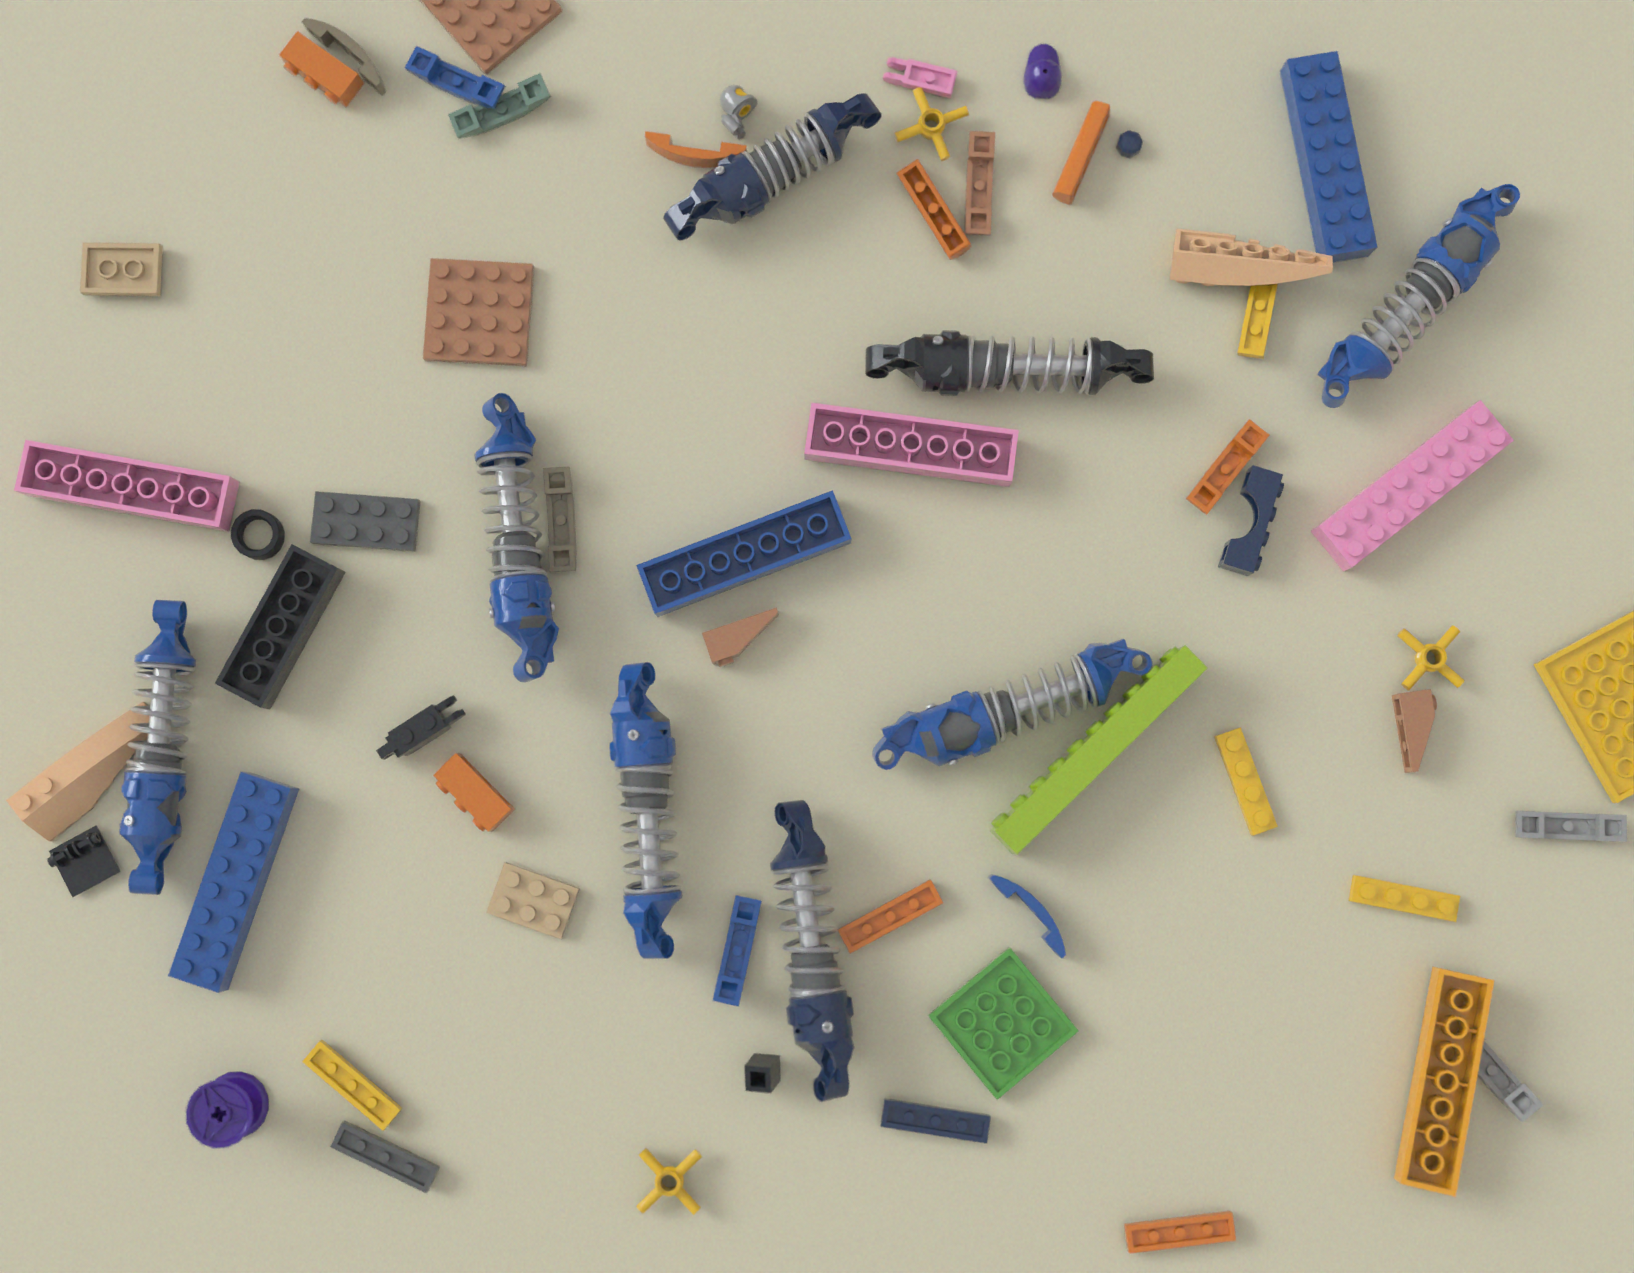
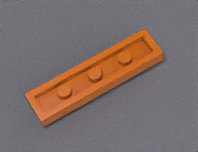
(890, 916)
(1180, 1232)

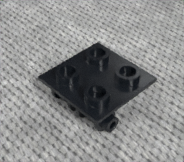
(83, 861)

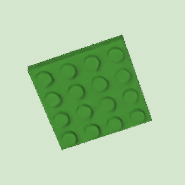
(1003, 1023)

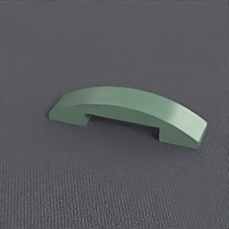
(510, 106)

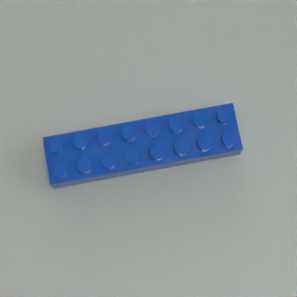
(1328, 156)
(744, 554)
(233, 882)

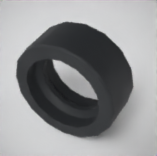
(239, 526)

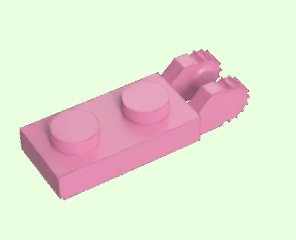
(918, 74)

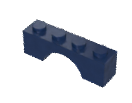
(1260, 490)

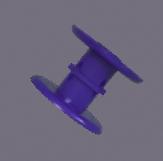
(227, 1109)

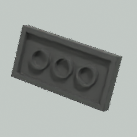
(365, 521)

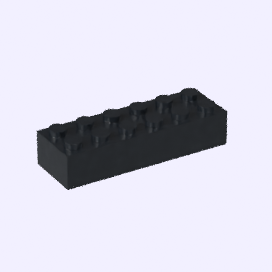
(280, 627)

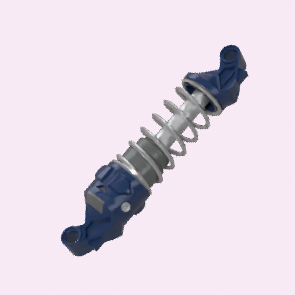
(817, 1001)

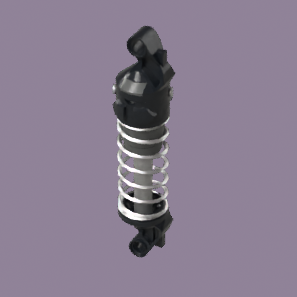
(957, 362)

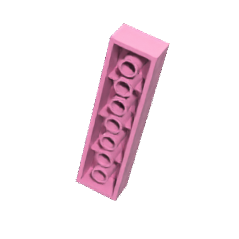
(911, 444)
(127, 485)
(1412, 486)

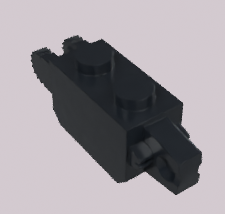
(420, 730)

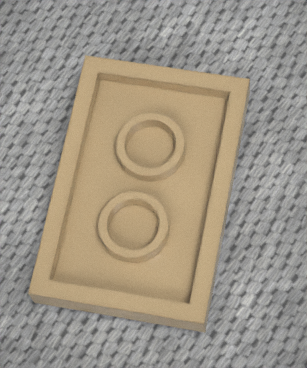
(121, 269)
(533, 900)

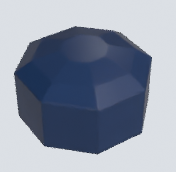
(1129, 144)

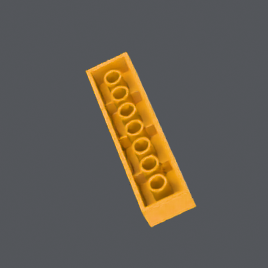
(1443, 1081)

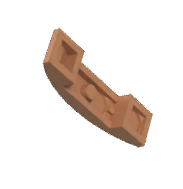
(979, 183)

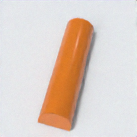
(1082, 152)
(934, 210)

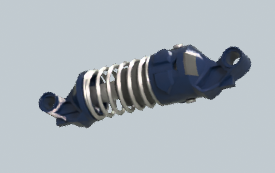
(748, 180)

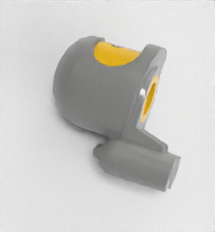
(737, 106)

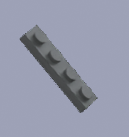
(385, 1156)

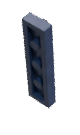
(935, 1120)

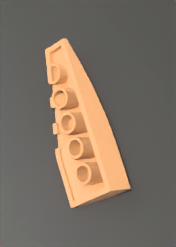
(1222, 260)
(78, 778)

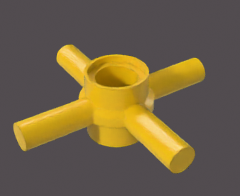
(931, 114)
(1440, 657)
(677, 1173)

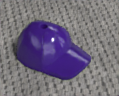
(1036, 82)

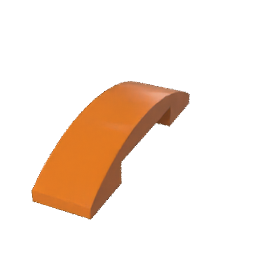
(689, 156)
(1227, 466)

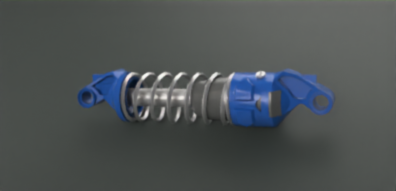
(519, 583)
(643, 756)

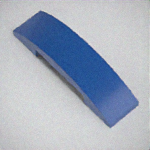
(454, 80)
(1052, 936)
(737, 950)

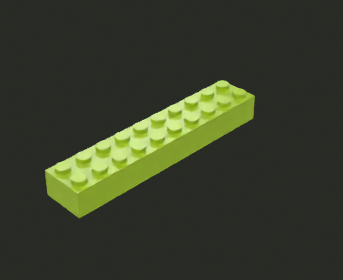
(1098, 749)

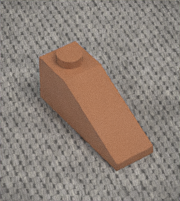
(732, 639)
(1414, 722)

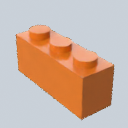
(321, 70)
(473, 793)

